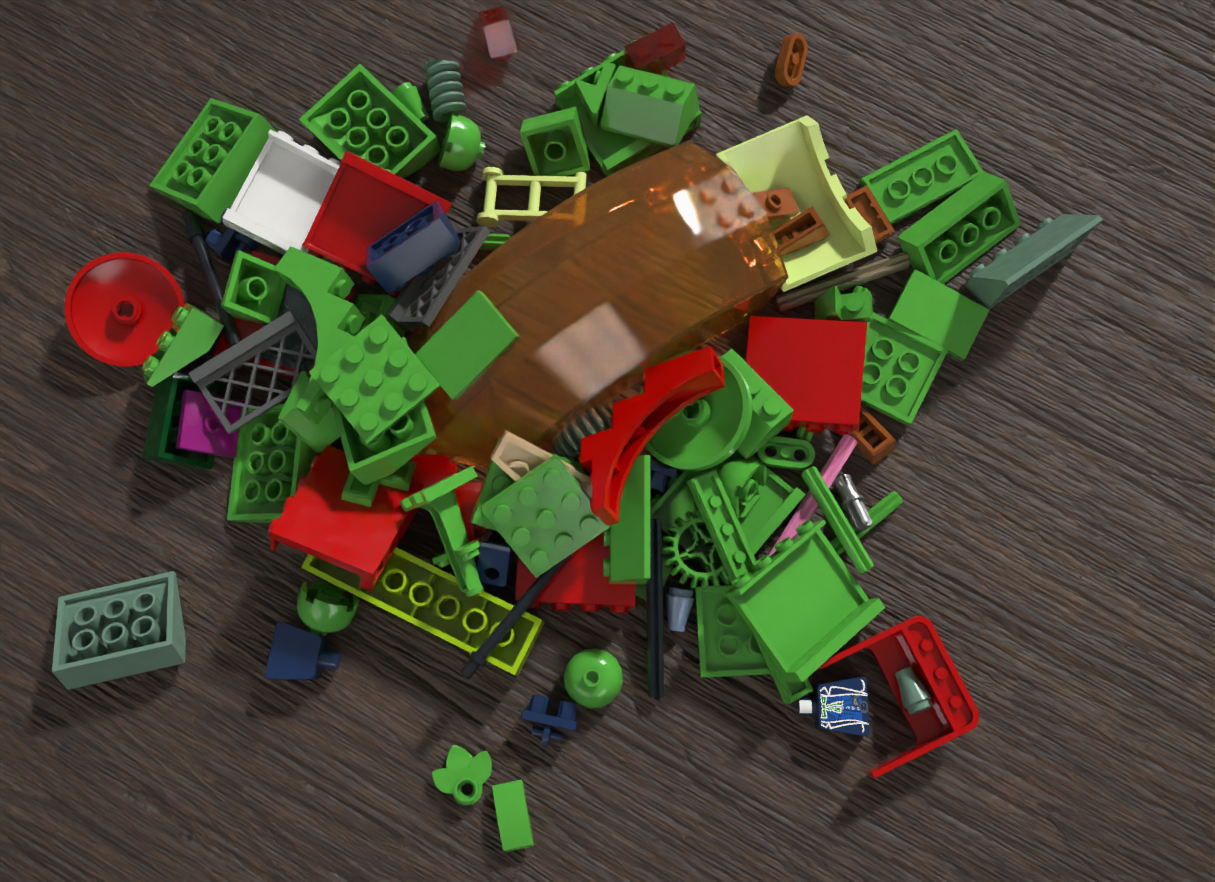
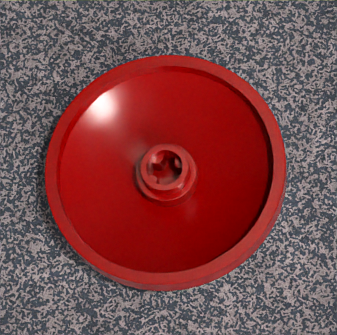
(121, 307)

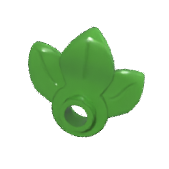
(463, 769)

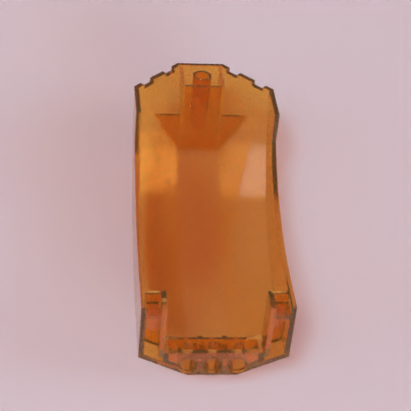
(604, 292)

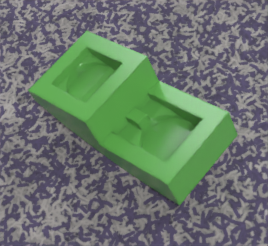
(513, 816)

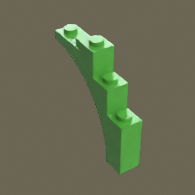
(336, 318)

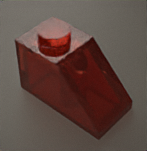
(497, 32)

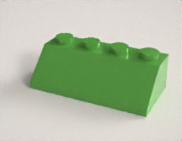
(961, 228)
(631, 535)

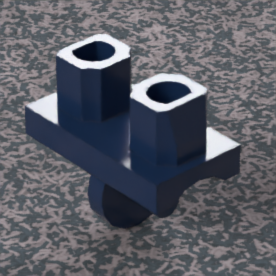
(228, 243)
(659, 473)
(537, 712)

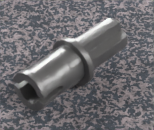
(853, 502)

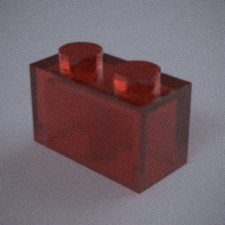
(656, 50)

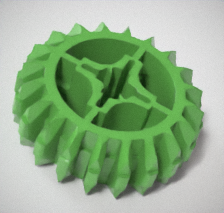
(678, 558)

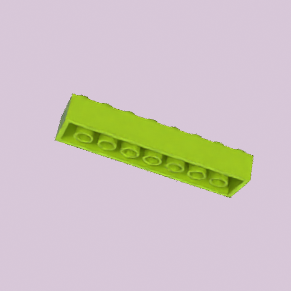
(436, 604)

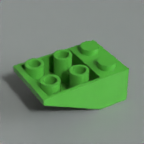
(186, 341)

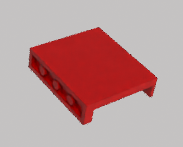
(361, 209)
(812, 368)
(340, 530)
(580, 583)

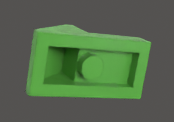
(594, 95)
(844, 307)

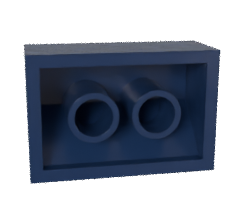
(412, 248)

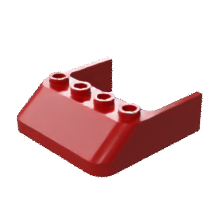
(918, 646)

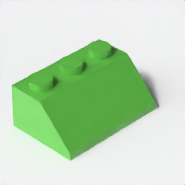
(649, 106)
(769, 410)

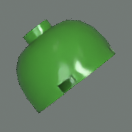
(460, 144)
(741, 482)
(325, 607)
(593, 678)

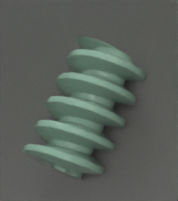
(444, 89)

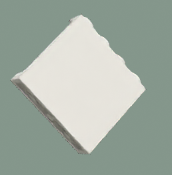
(282, 194)

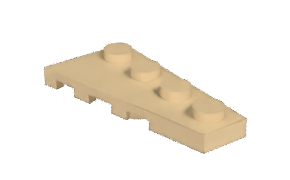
(520, 457)

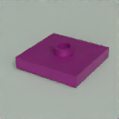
(201, 428)

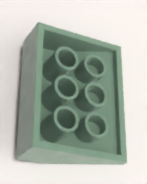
(1029, 257)
(118, 631)

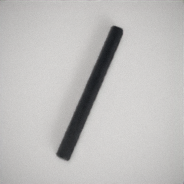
(654, 598)

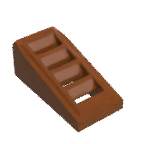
(807, 237)
(881, 435)

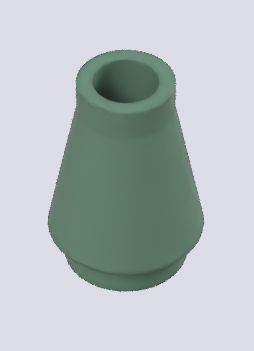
(913, 693)

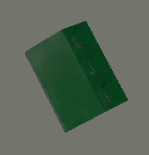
(164, 423)

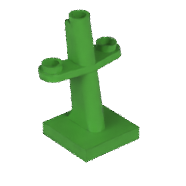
(444, 507)

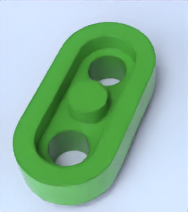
(784, 453)

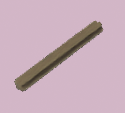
(843, 281)

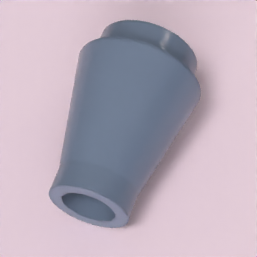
(679, 605)

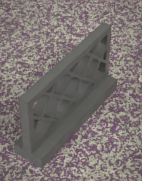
(427, 293)
(240, 355)

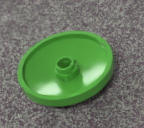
(707, 428)

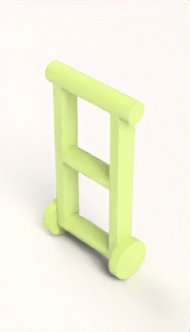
(495, 176)

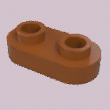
(791, 60)

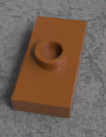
(777, 203)
(871, 212)

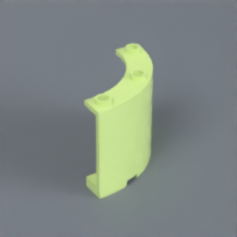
(795, 160)

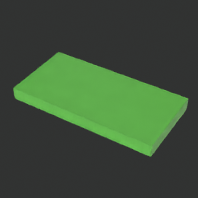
(923, 177)

